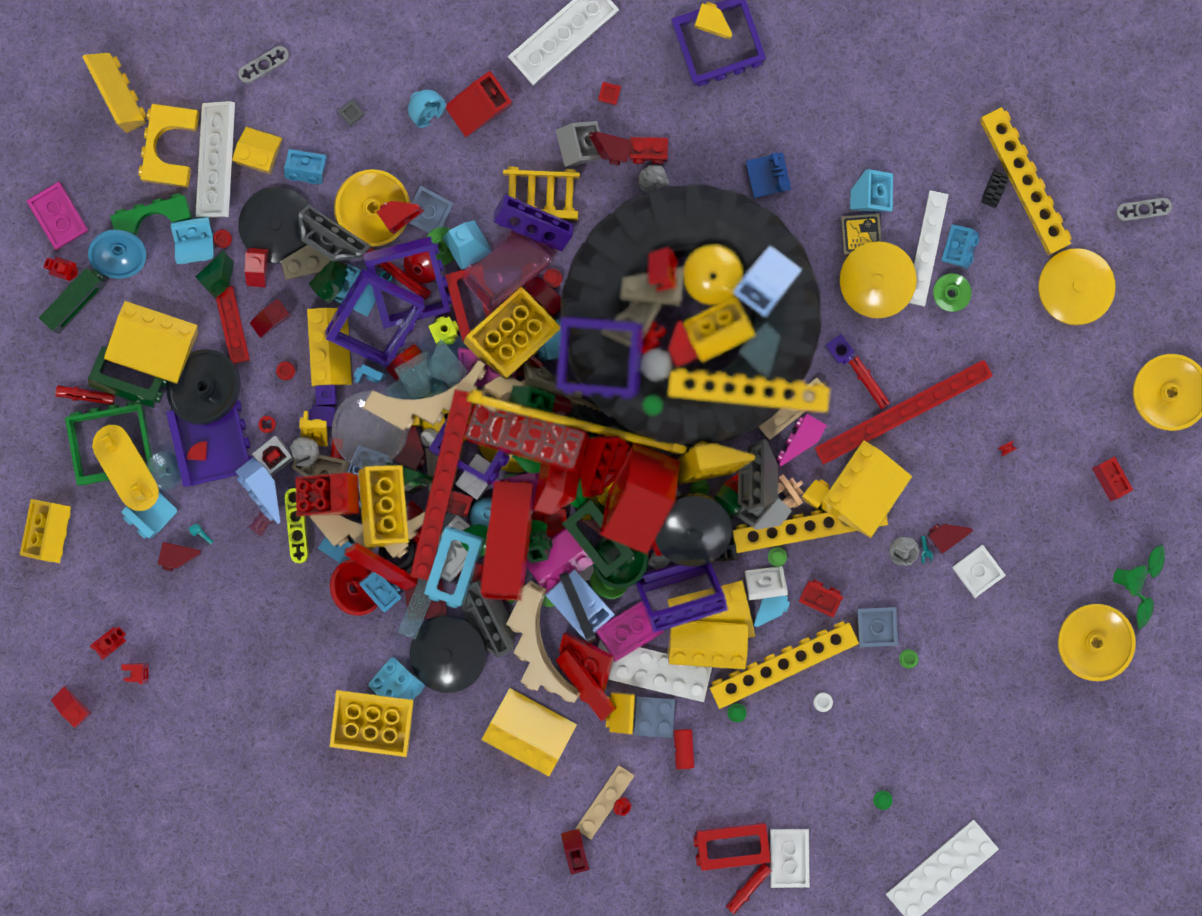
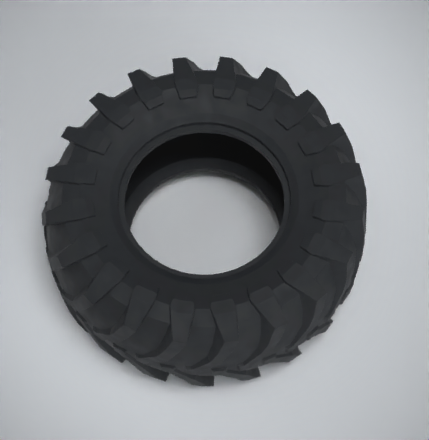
(684, 222)

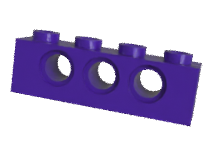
(533, 223)

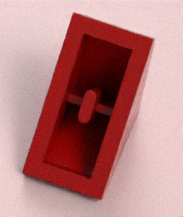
(403, 357)

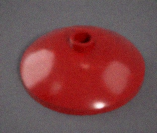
(353, 603)

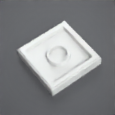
(978, 571)
(765, 583)

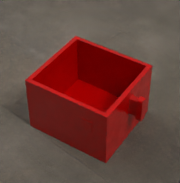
(640, 498)

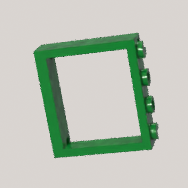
(95, 413)

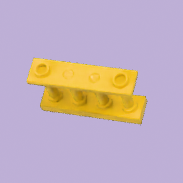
(570, 174)

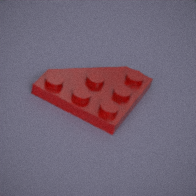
(594, 659)

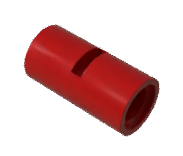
(684, 749)

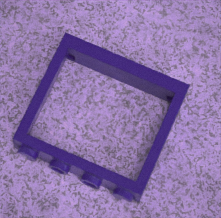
(721, 73)
(400, 251)
(635, 357)
(383, 358)
(491, 473)
(686, 611)

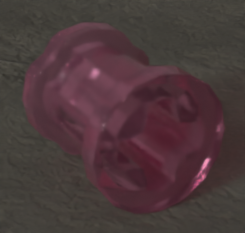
(255, 526)

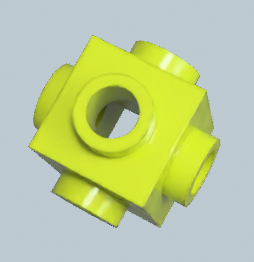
(444, 324)

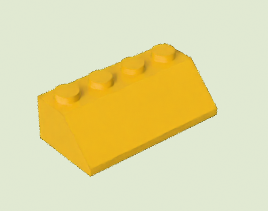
(328, 361)
(383, 506)
(709, 644)

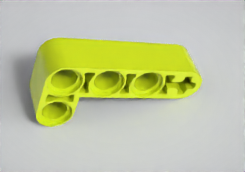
(294, 526)

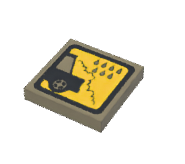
(859, 231)

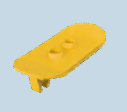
(125, 468)

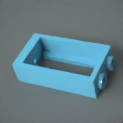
(475, 545)

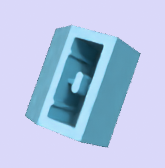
(367, 298)

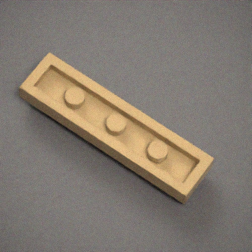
(785, 416)
(604, 802)

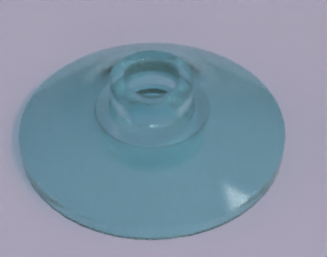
(157, 466)

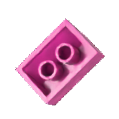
(564, 557)

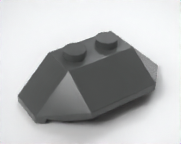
(329, 237)
(758, 478)
(490, 619)

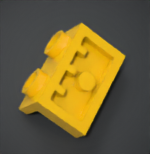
(314, 429)

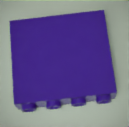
(225, 448)

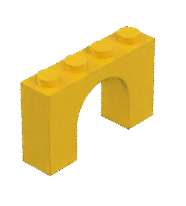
(162, 119)

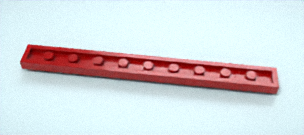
(903, 412)
(441, 485)

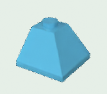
(873, 192)
(467, 244)

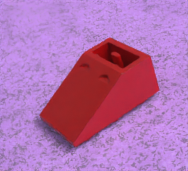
(478, 104)
(327, 495)

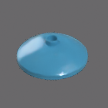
(117, 261)

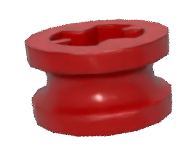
(267, 430)
(1007, 448)

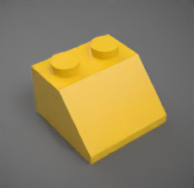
(257, 150)
(622, 718)

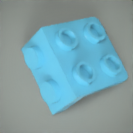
(193, 240)
(151, 520)
(396, 681)

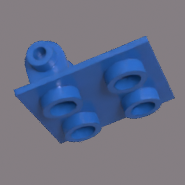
(768, 175)

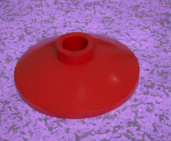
(422, 261)

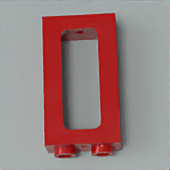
(452, 279)
(731, 832)

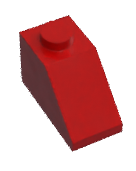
(398, 214)
(256, 267)
(681, 347)
(70, 707)

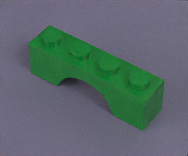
(175, 209)

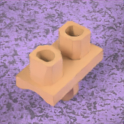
(791, 491)

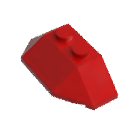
(601, 463)
(555, 489)

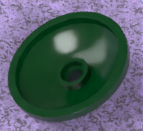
(630, 573)

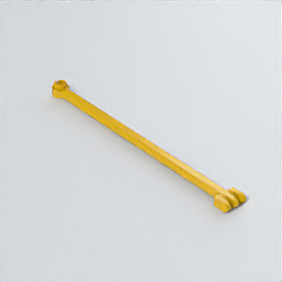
(477, 398)

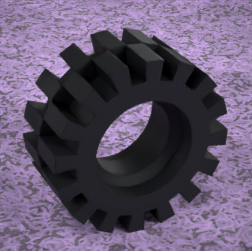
(994, 189)
(588, 415)

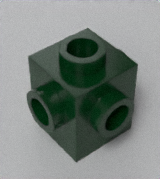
(539, 547)

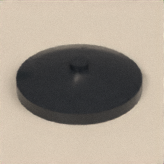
(272, 222)
(205, 388)
(694, 530)
(448, 654)

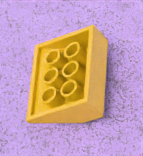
(115, 91)
(512, 333)
(151, 342)
(710, 462)
(866, 489)
(736, 601)
(371, 723)
(529, 732)

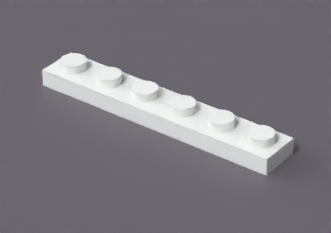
(928, 244)

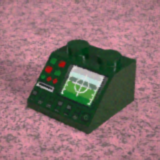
(413, 480)

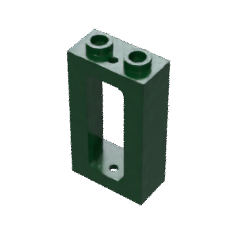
(73, 300)
(143, 396)
(596, 510)

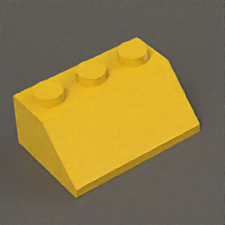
(719, 328)
(45, 531)

